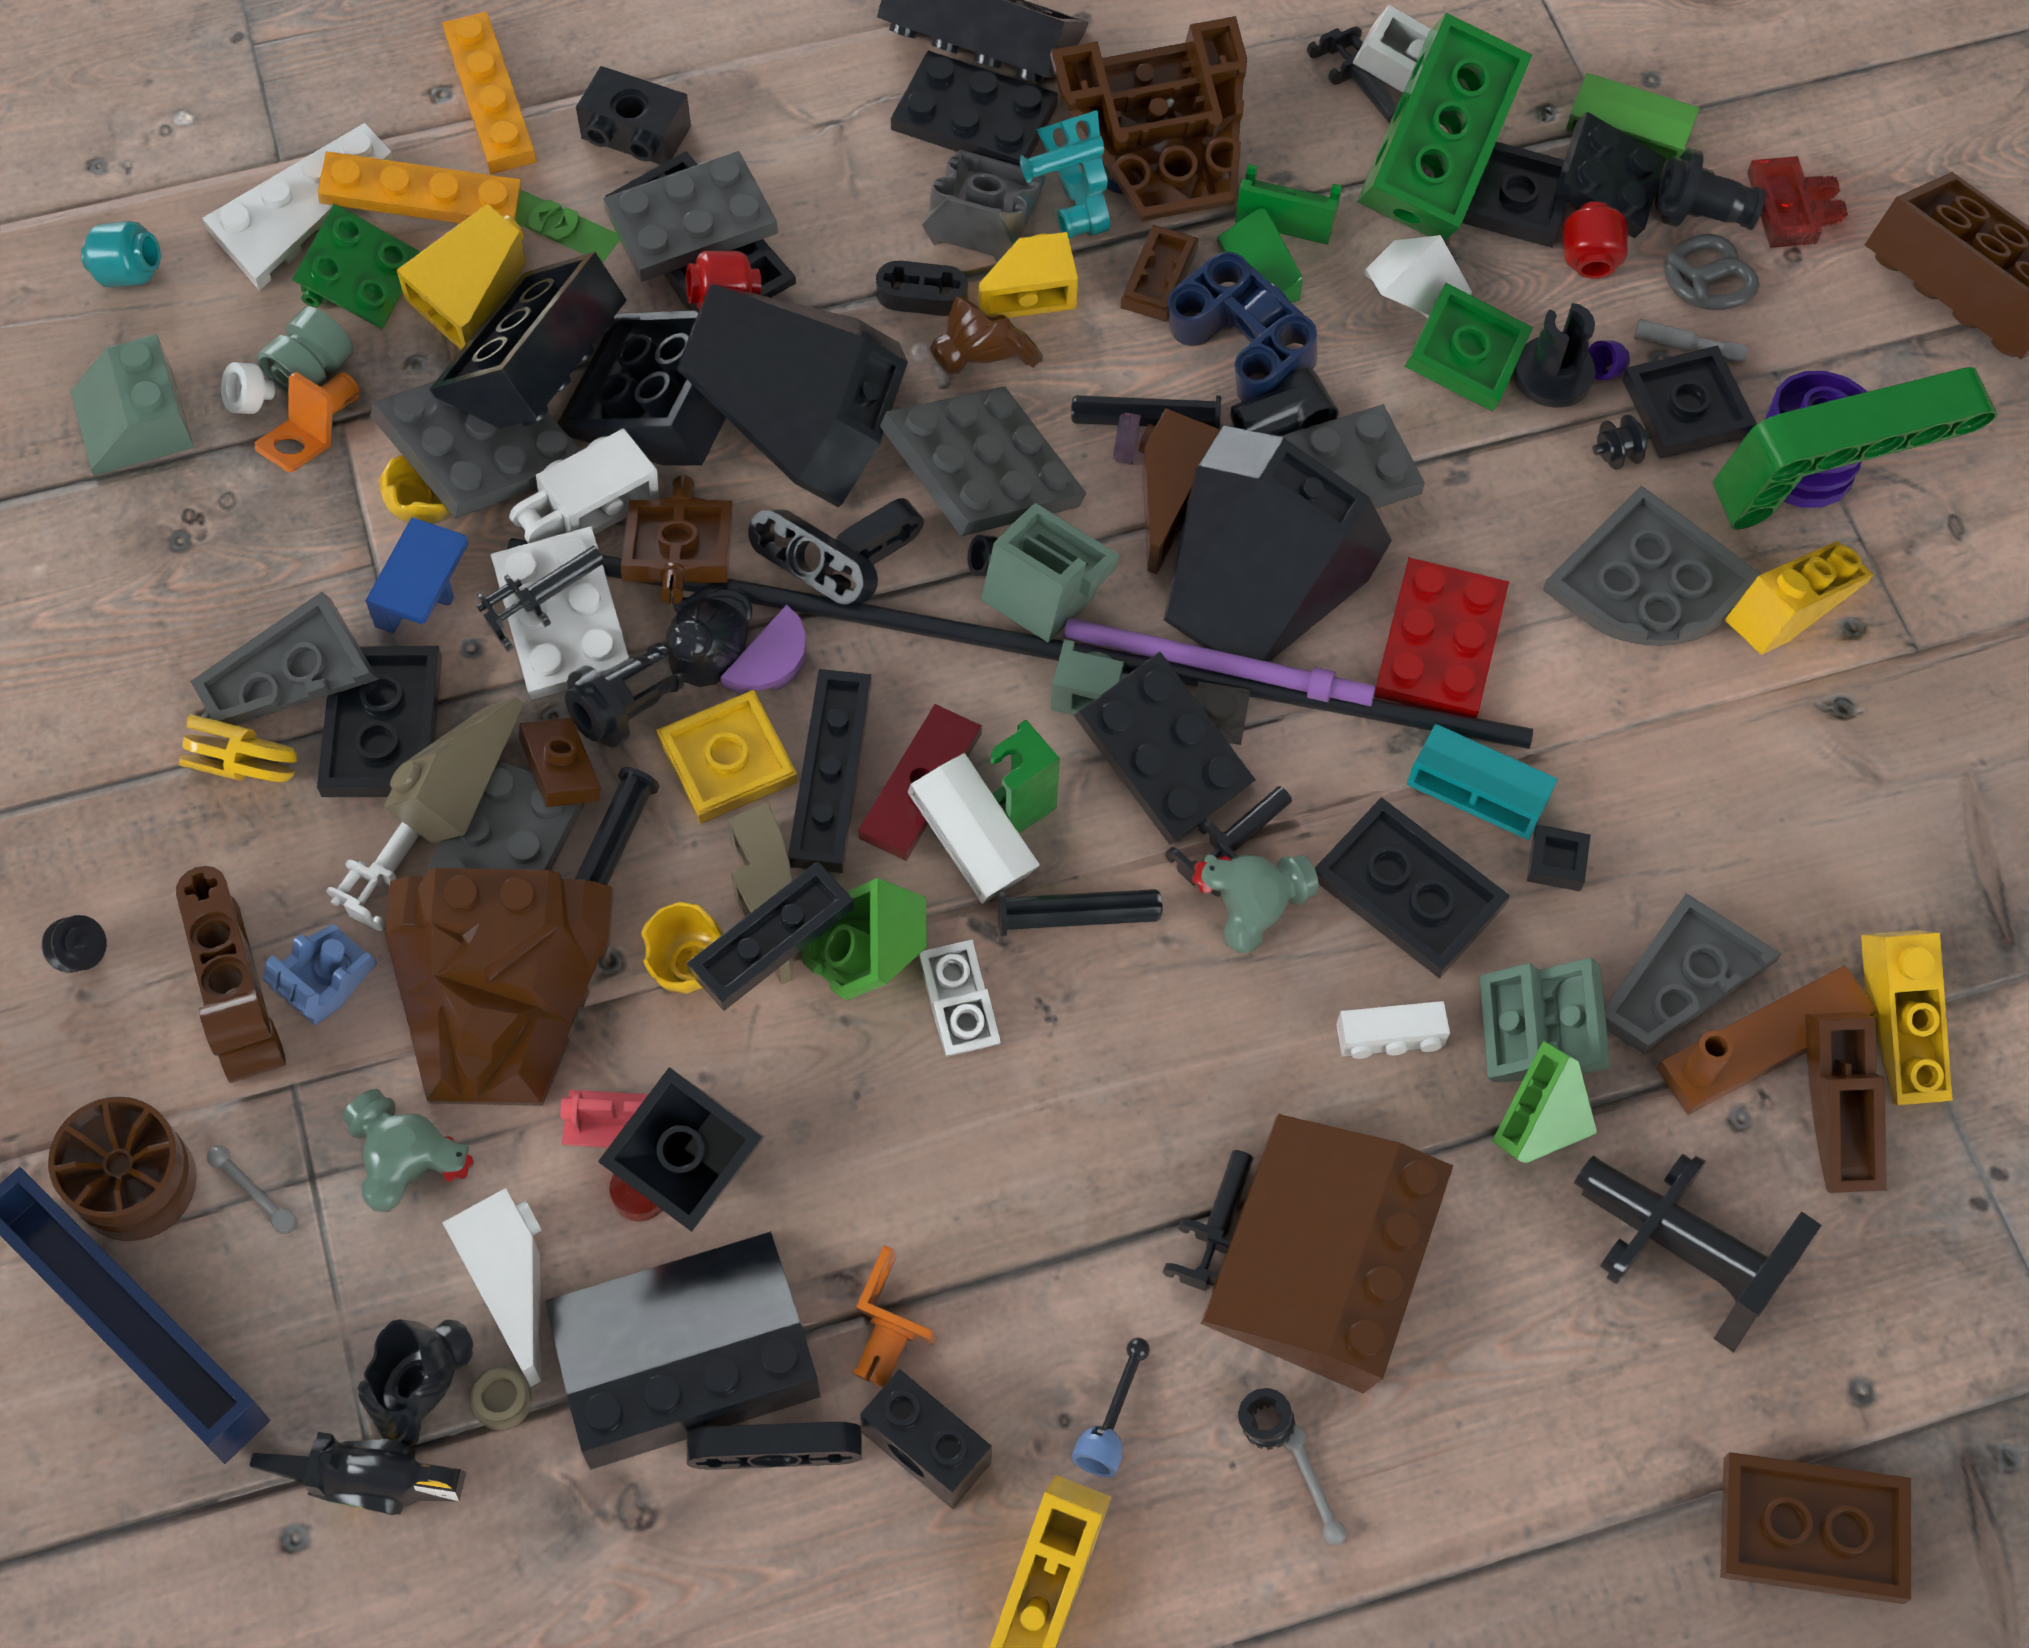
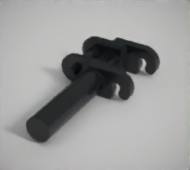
(1337, 41)
(537, 593)
(1236, 835)
(1217, 1225)

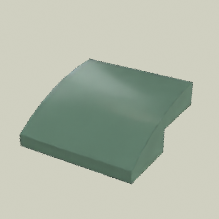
(1546, 1005)

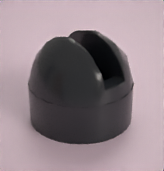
(980, 554)

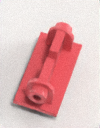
(596, 1116)

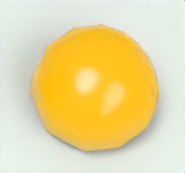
(408, 494)
(674, 938)

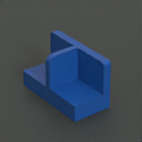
(416, 575)

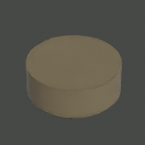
(500, 1398)

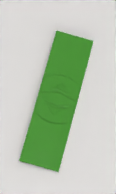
(564, 226)

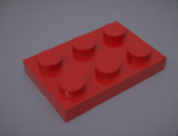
(1441, 638)

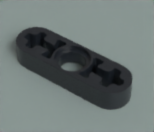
(833, 553)
(774, 1445)

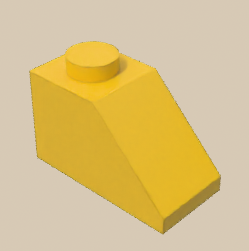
(1031, 278)

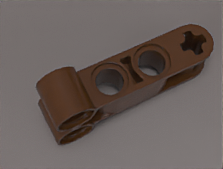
(233, 1021)

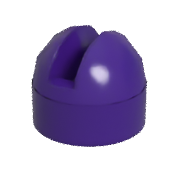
(1609, 353)

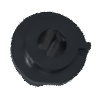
(1698, 192)
(1557, 364)
(604, 703)

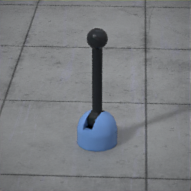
(1100, 1447)

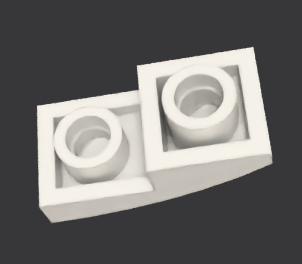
(959, 998)

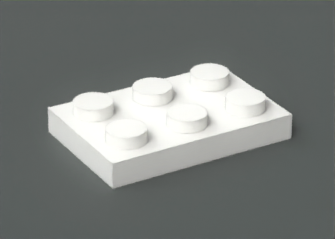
(581, 616)

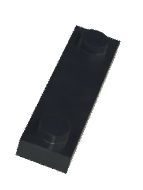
(830, 770)

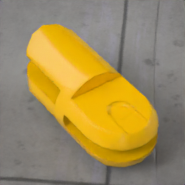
(237, 753)

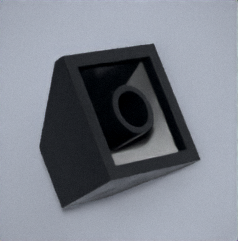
(681, 1149)

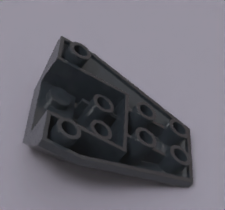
(796, 383)
(1268, 546)

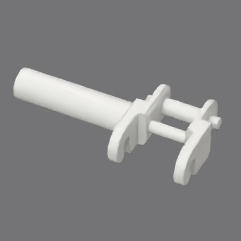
(378, 874)

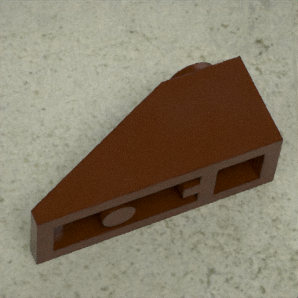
(1169, 466)

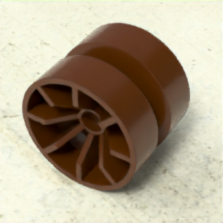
(122, 1168)

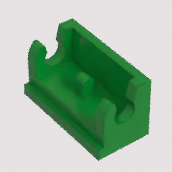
(1292, 210)
(1033, 779)

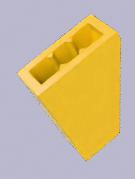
(465, 273)

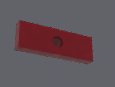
(894, 818)

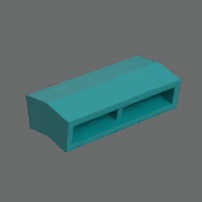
(1482, 781)

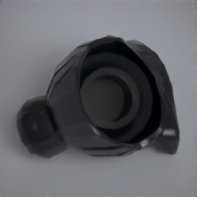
(708, 633)
(411, 1374)

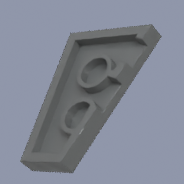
(286, 666)
(1683, 974)

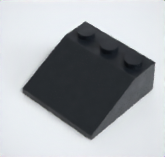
(639, 389)

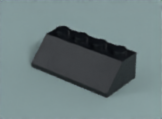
(994, 29)
(532, 342)

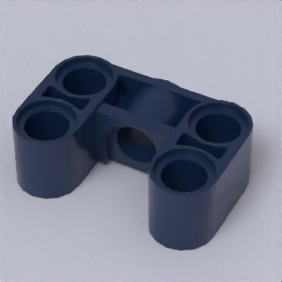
(1255, 310)

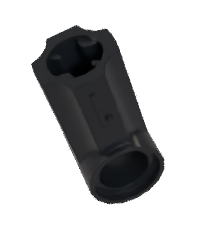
(1295, 405)

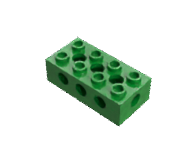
(1473, 117)

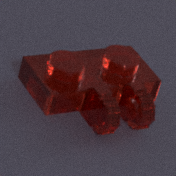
(1795, 203)

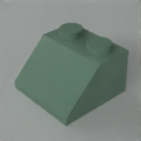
(130, 407)

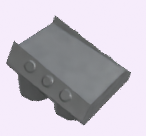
(980, 204)

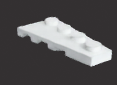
(282, 212)

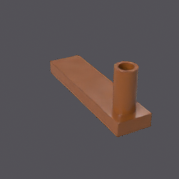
(1757, 1042)

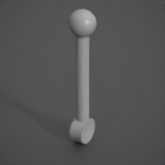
(282, 1219)
(1333, 1531)

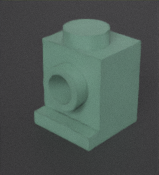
(1082, 678)

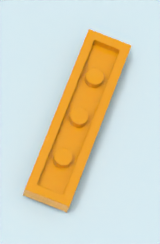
(489, 92)
(413, 188)

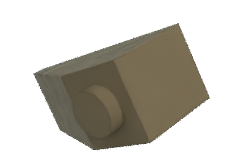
(446, 780)

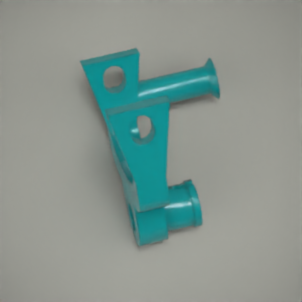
(1086, 188)

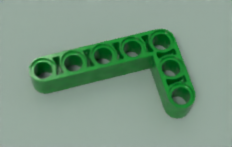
(1844, 433)

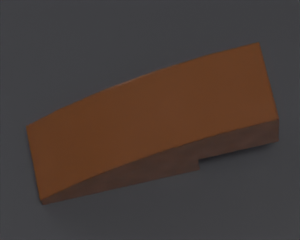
(1847, 1101)

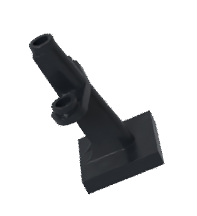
(1738, 1267)

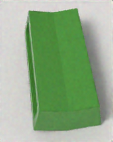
(1645, 116)

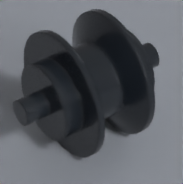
(1620, 442)
(74, 943)

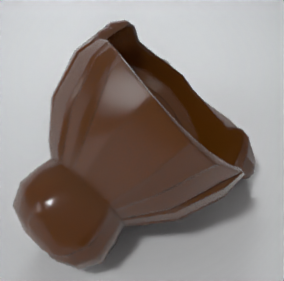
(980, 339)

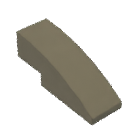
(764, 861)

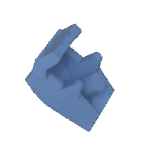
(319, 972)

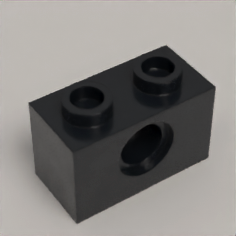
(633, 116)
(926, 1438)

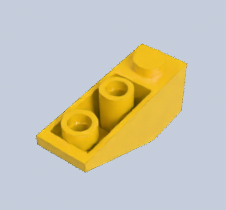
(1797, 595)
(1911, 1024)

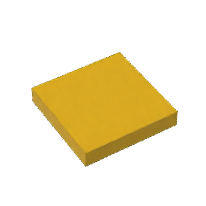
(727, 756)

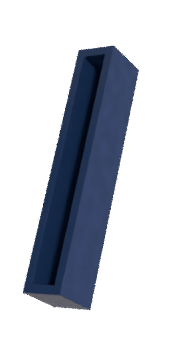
(127, 1318)

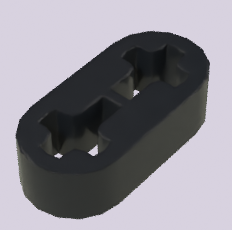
(921, 287)
(883, 531)

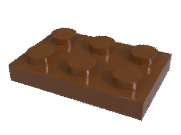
(1816, 1528)

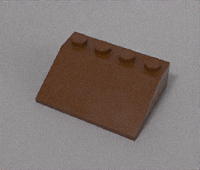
(1964, 254)
(1328, 1249)

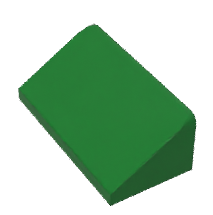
(1265, 251)

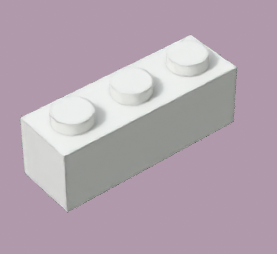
(1393, 1029)

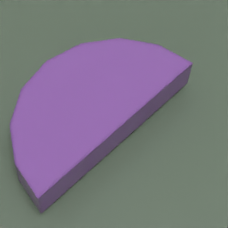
(771, 658)

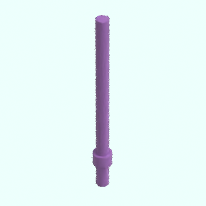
(1319, 684)

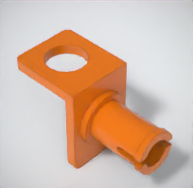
(308, 419)
(889, 1330)

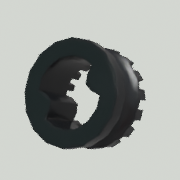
(1271, 1437)

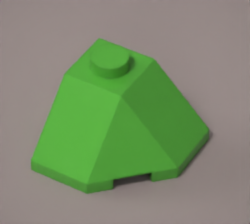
(871, 940)

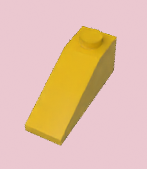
(1051, 1566)

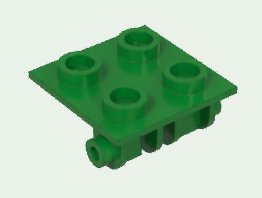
(353, 267)

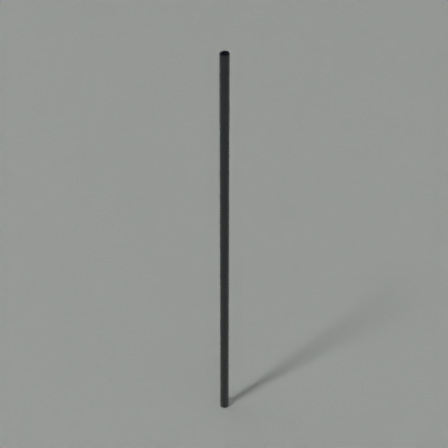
(1035, 646)

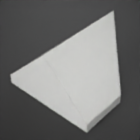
(1415, 272)

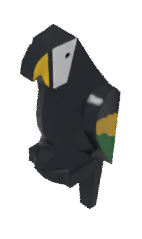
(365, 1474)

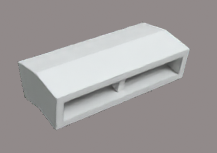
(973, 827)

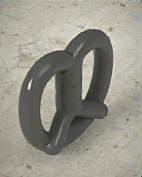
(1709, 273)

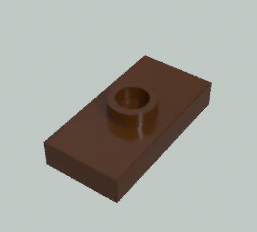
(1158, 271)
(559, 762)

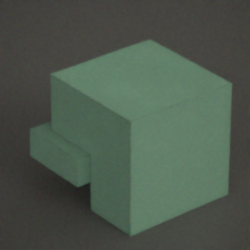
(1045, 572)

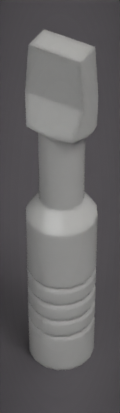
(1686, 340)

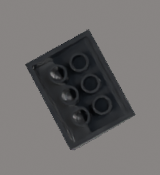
(681, 1350)

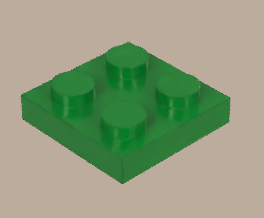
(1469, 347)

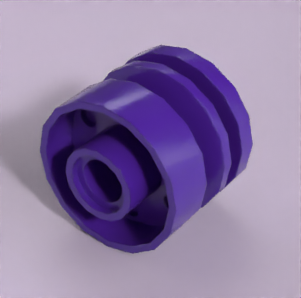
(1804, 391)

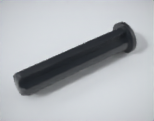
(1107, 410)
(617, 825)
(1078, 909)

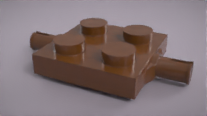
(677, 540)

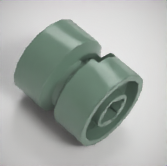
(311, 348)

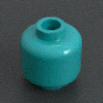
(121, 254)

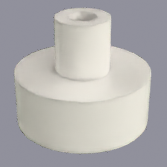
(245, 388)

